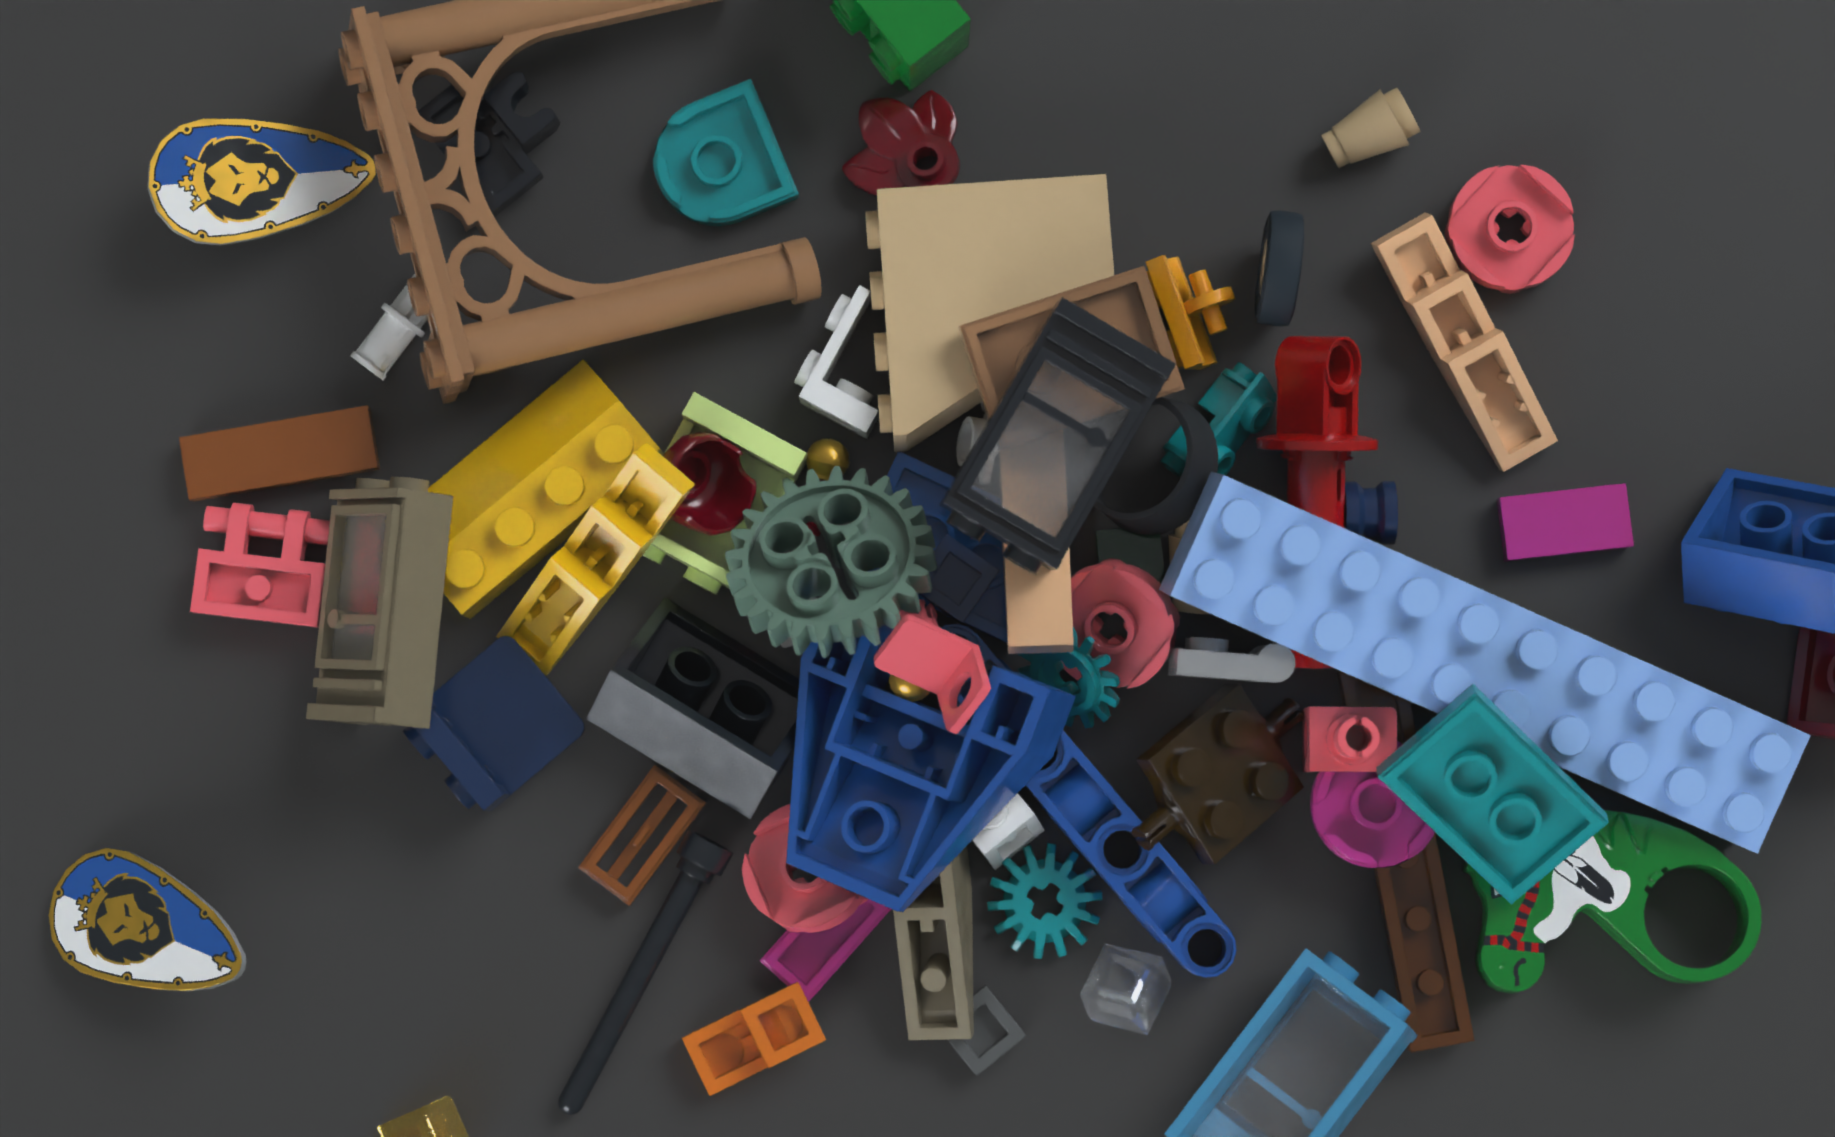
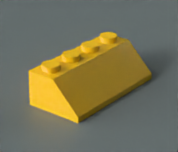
(533, 484)

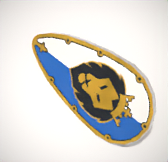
(251, 178)
(140, 926)

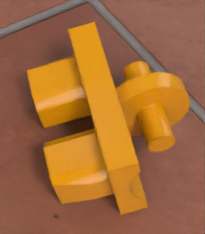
(1183, 311)

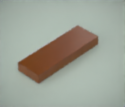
(279, 453)

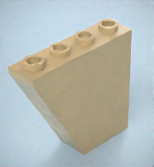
(964, 257)

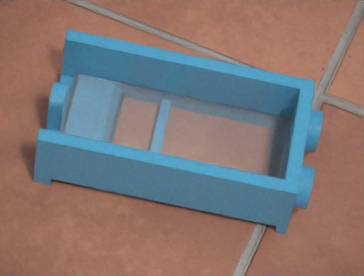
(1301, 1058)

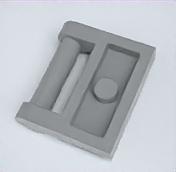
(1211, 660)

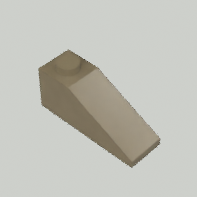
(938, 956)

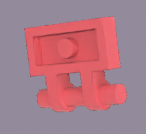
(255, 585)

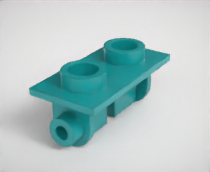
(1240, 407)

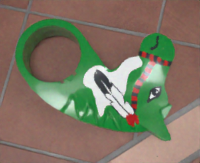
(1608, 884)

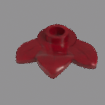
(899, 139)

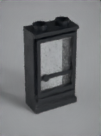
(1055, 437)

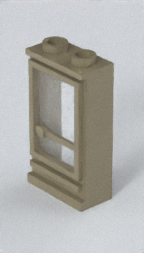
(381, 603)

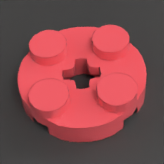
(1509, 191)
(1147, 615)
(786, 900)

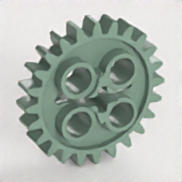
(777, 585)

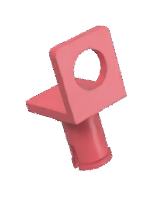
(936, 662)
(1347, 738)

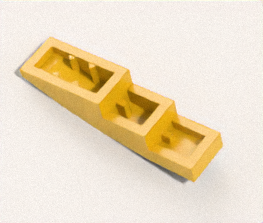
(597, 557)

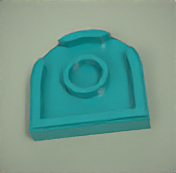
(722, 159)

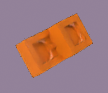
(753, 1038)

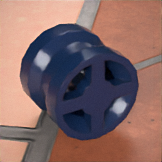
(1372, 511)

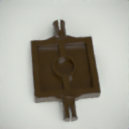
(1219, 774)

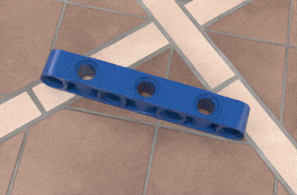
(1090, 811)

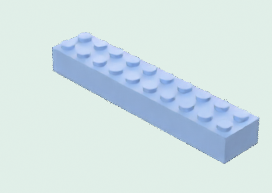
(1438, 636)

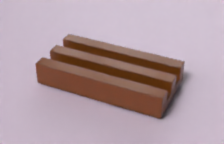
(610, 879)

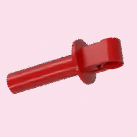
(1317, 427)

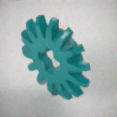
(1093, 685)
(1018, 905)

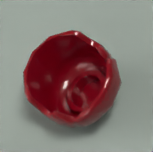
(720, 486)

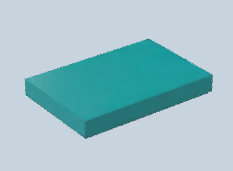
(1492, 794)

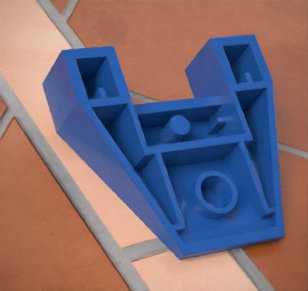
(884, 785)

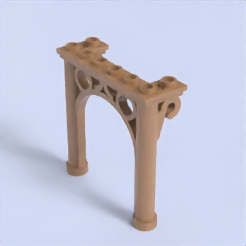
(593, 314)

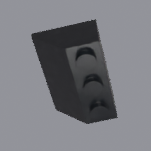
(702, 707)

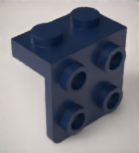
(496, 725)

